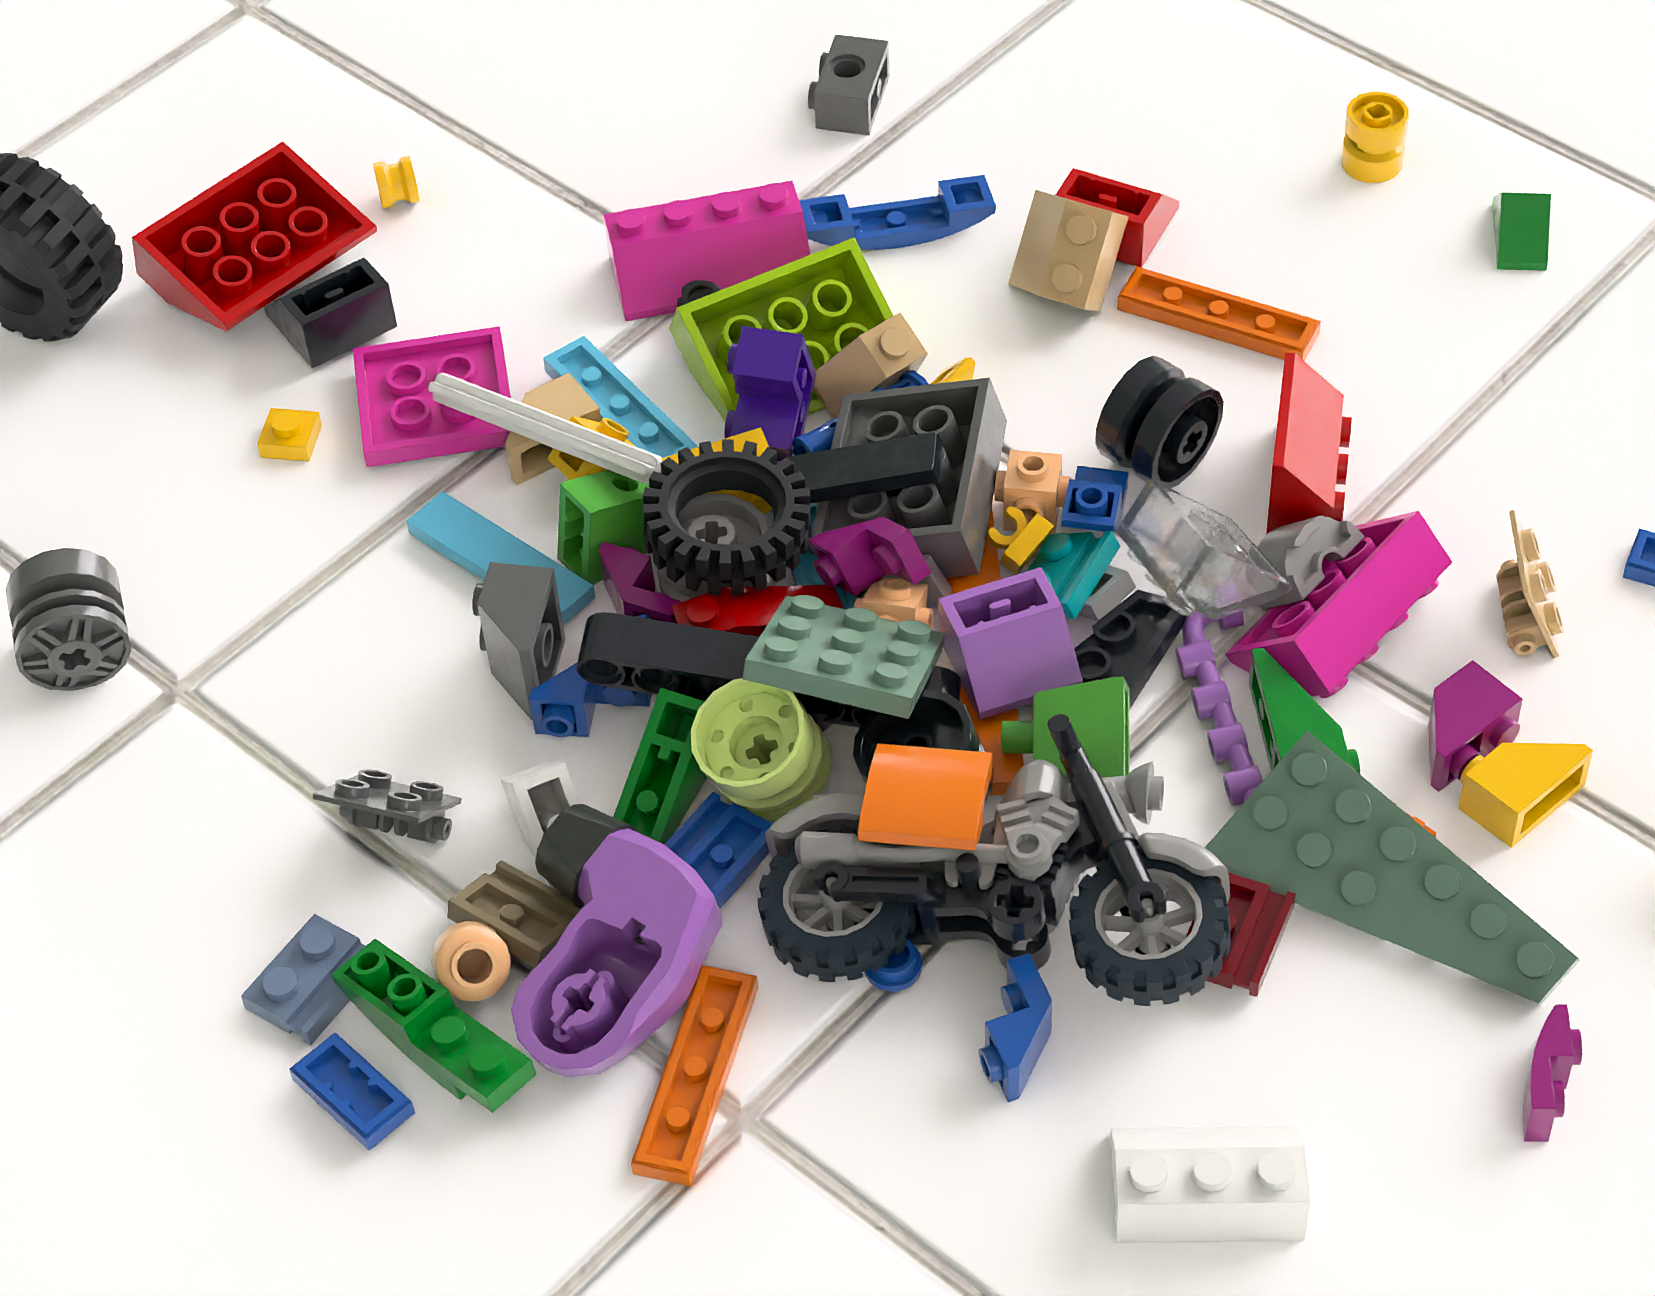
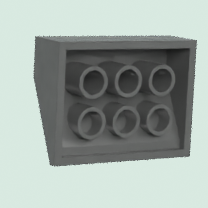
(945, 516)

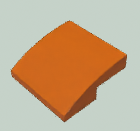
(925, 797)

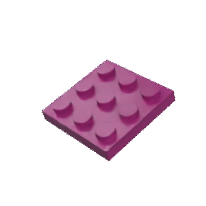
(398, 410)

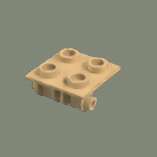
(1524, 595)

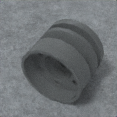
(67, 619)

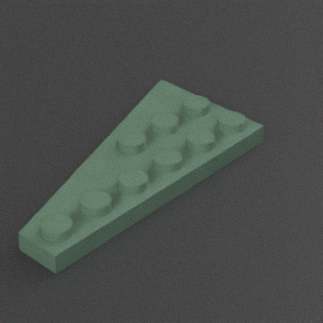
(1374, 868)

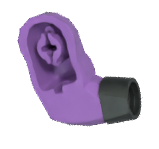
(624, 954)

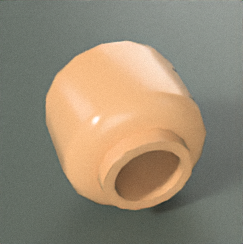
(471, 961)

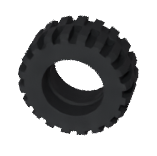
(53, 253)

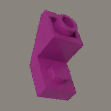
(865, 552)
(631, 584)

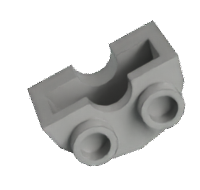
(1299, 552)

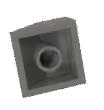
(520, 627)

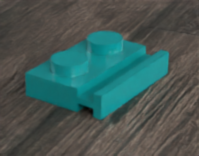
(1075, 565)

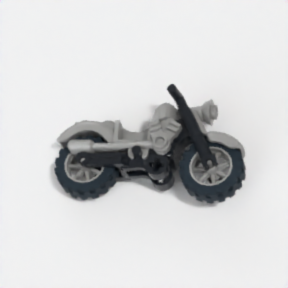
(1010, 886)

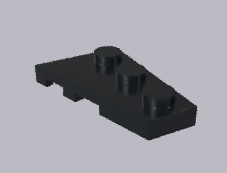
(1130, 641)

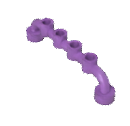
(1214, 702)

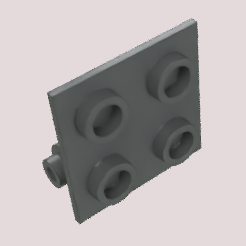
(379, 803)

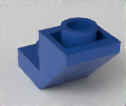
(1095, 499)
(568, 703)
(1019, 1037)

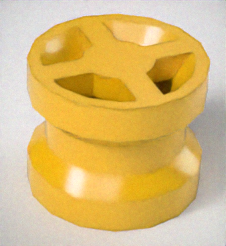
(396, 182)

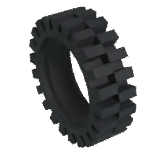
(721, 562)

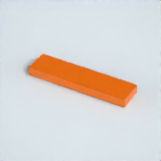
(1217, 314)
(695, 1076)

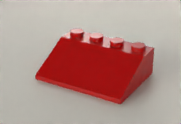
(248, 239)

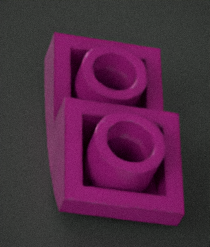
(1549, 1073)

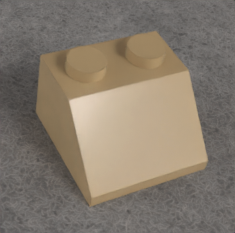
(1067, 251)

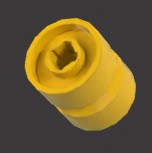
(1374, 137)

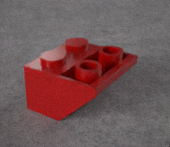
(1147, 210)

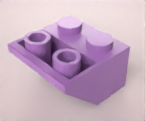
(1008, 642)

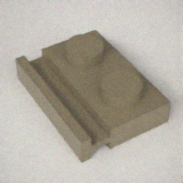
(518, 908)

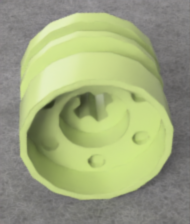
(760, 748)

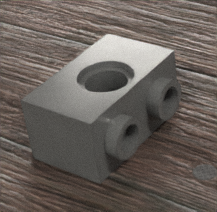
(850, 84)

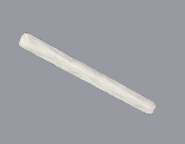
(545, 428)

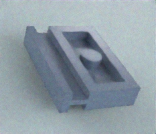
(298, 984)

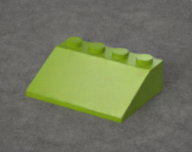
(822, 296)

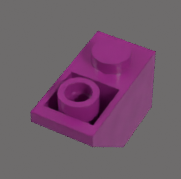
(1469, 719)

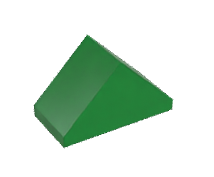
(1521, 230)

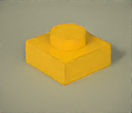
(289, 434)

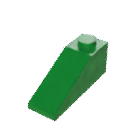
(1289, 711)
(663, 771)

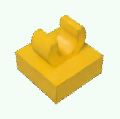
(1023, 542)

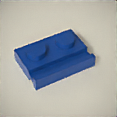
(721, 845)

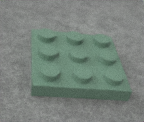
(845, 655)

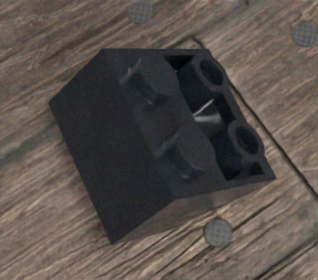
(335, 312)

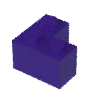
(773, 386)

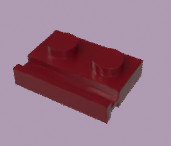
(1256, 929)

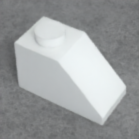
(538, 798)

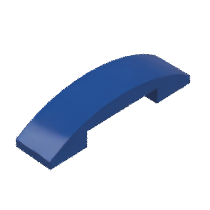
(900, 223)

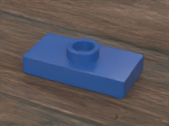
(352, 1091)

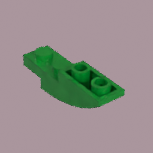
(430, 1029)

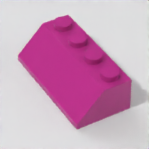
(702, 238)
(1351, 607)

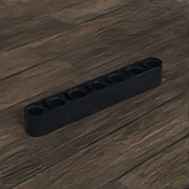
(694, 662)

